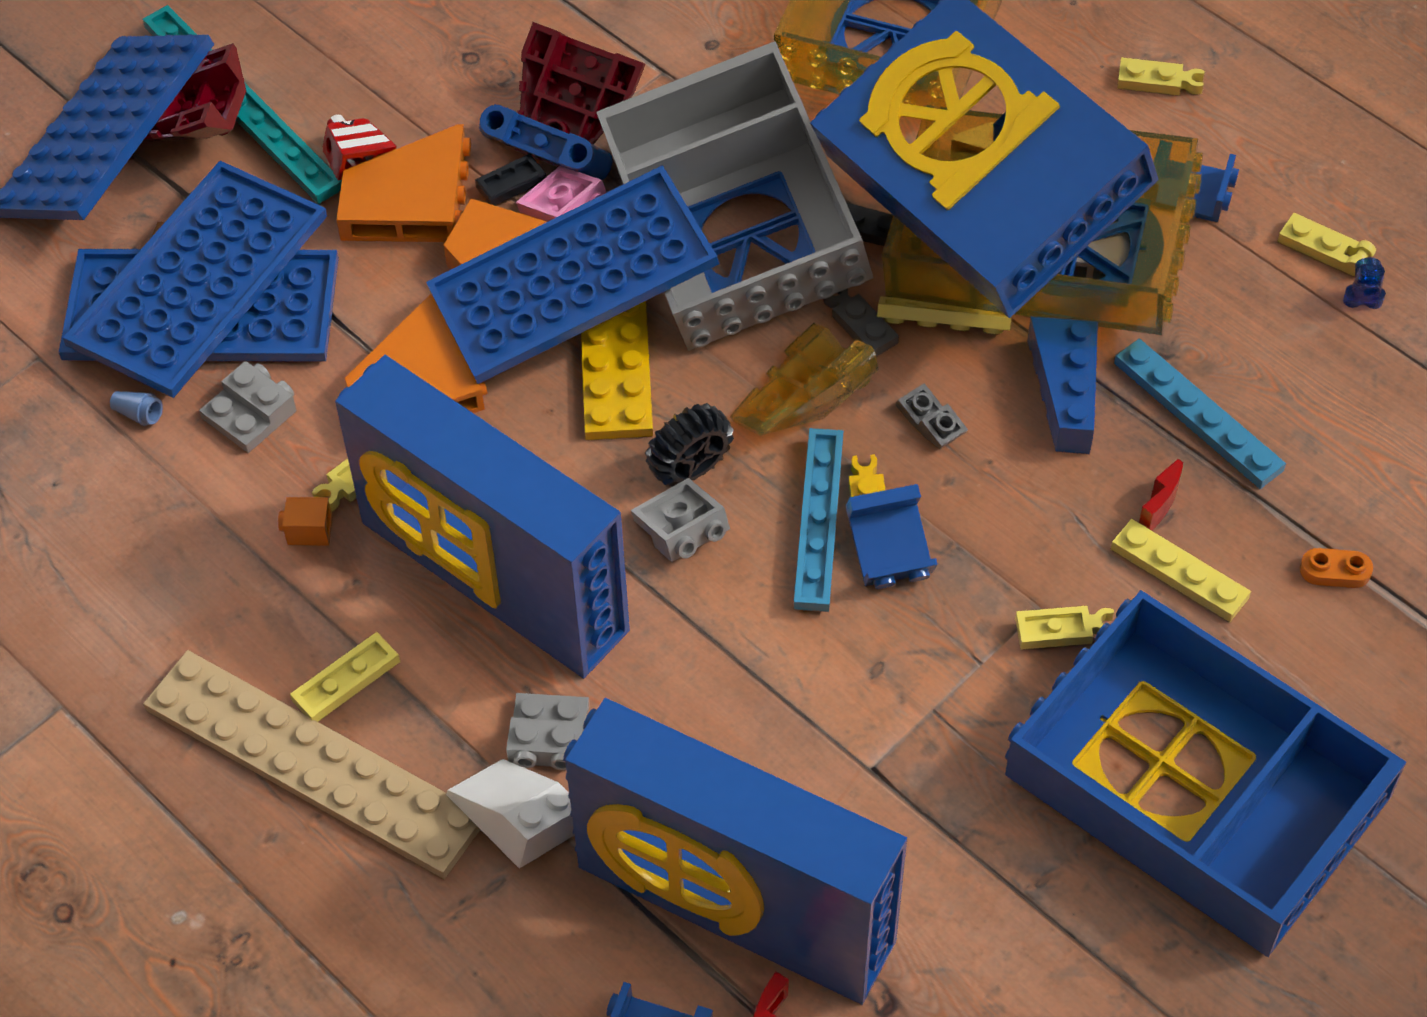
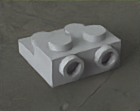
(249, 406)
(682, 519)
(544, 728)

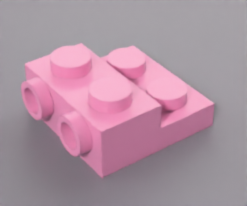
(560, 193)

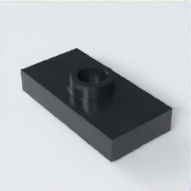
(510, 180)

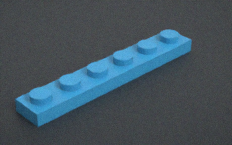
(1200, 413)
(818, 520)

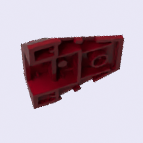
(571, 81)
(207, 100)

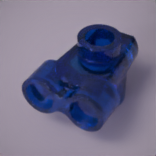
(1367, 285)

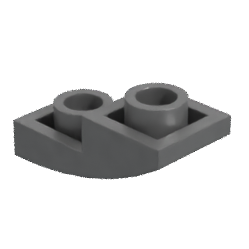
(930, 418)

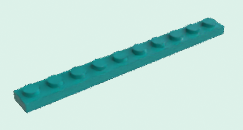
(264, 125)

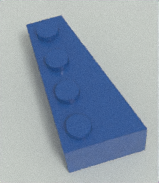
(1066, 370)

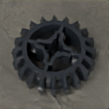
(689, 444)

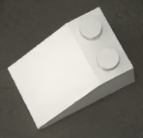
(516, 809)

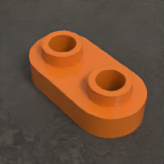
(1337, 568)

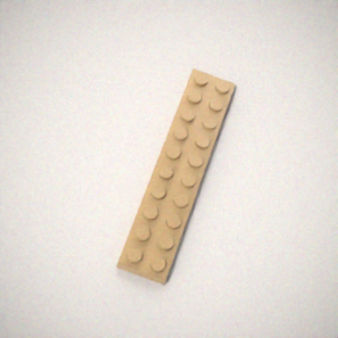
(314, 763)

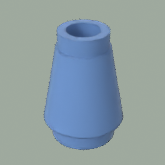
(137, 406)

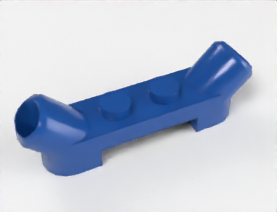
(545, 141)

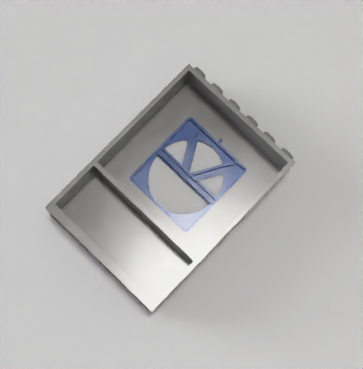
(732, 136)

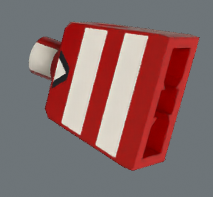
(353, 143)

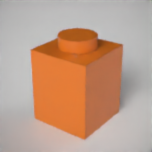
(306, 521)

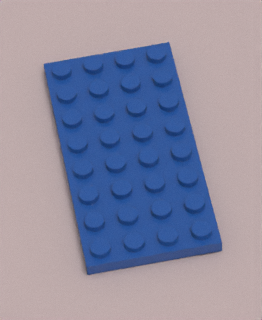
(101, 126)
(571, 273)
(195, 278)
(282, 325)

